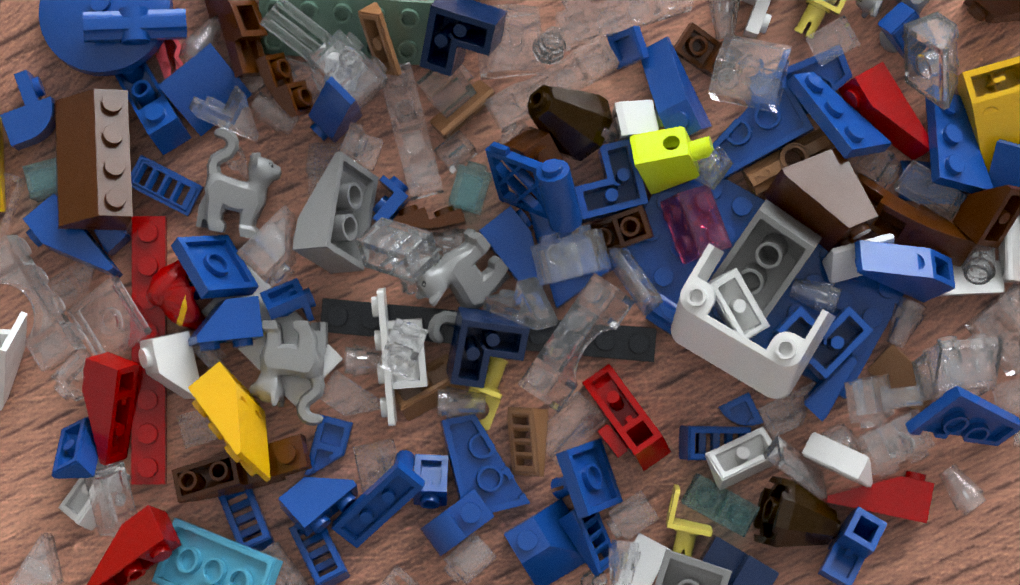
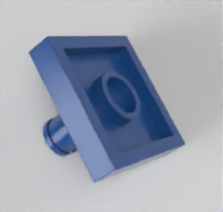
(214, 266)
(587, 479)

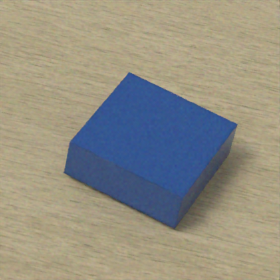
(629, 46)

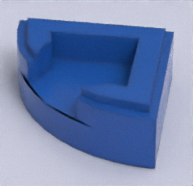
(741, 411)

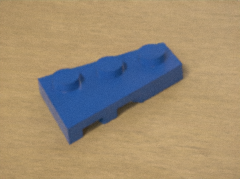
(837, 118)
(954, 149)

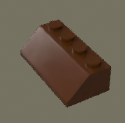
(93, 160)

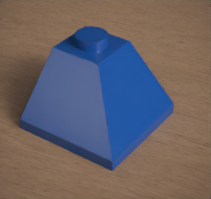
(544, 545)

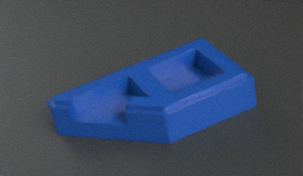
(329, 443)

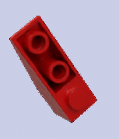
(136, 547)

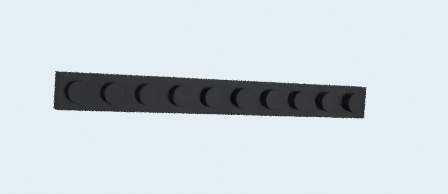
(357, 319)

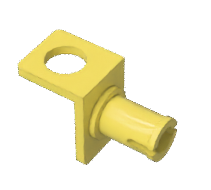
(815, 13)
(493, 397)
(685, 529)

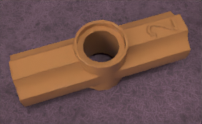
(762, 174)

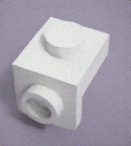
(758, 19)

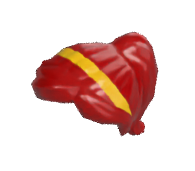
(175, 296)

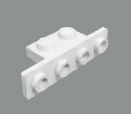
(392, 380)

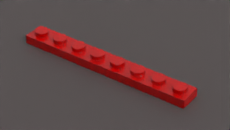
(150, 403)

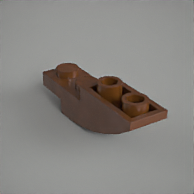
(241, 33)
(915, 226)
(224, 476)

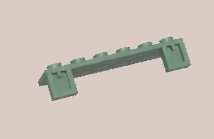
(404, 20)

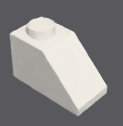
(635, 118)
(170, 362)

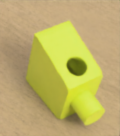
(668, 157)

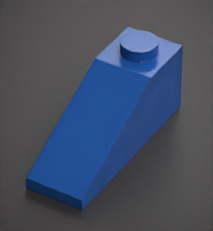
(672, 90)
(333, 111)
(512, 241)
(71, 243)

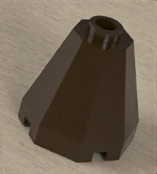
(571, 118)
(793, 516)

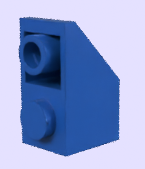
(229, 321)
(316, 500)

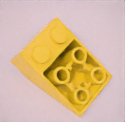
(992, 104)
(234, 418)

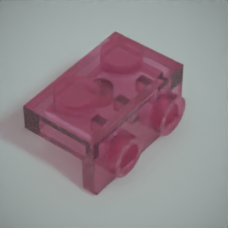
(694, 223)

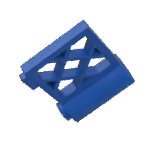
(551, 186)

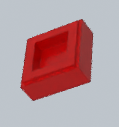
(612, 440)

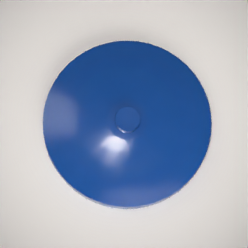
(63, 32)

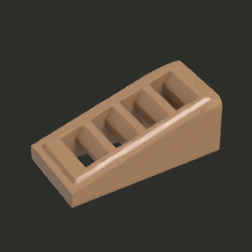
(538, 434)

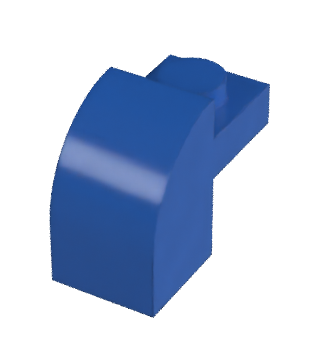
(34, 120)
(457, 522)
(854, 543)

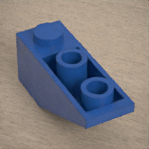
(154, 108)
(908, 269)

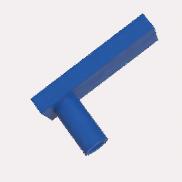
(380, 501)

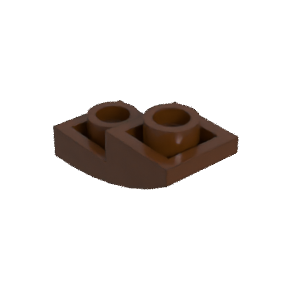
(698, 48)
(290, 95)
(419, 218)
(625, 228)

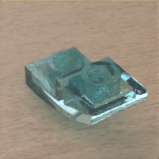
(720, 505)

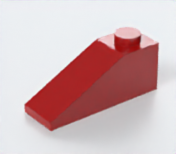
(886, 108)
(109, 400)
(627, 417)
(894, 496)

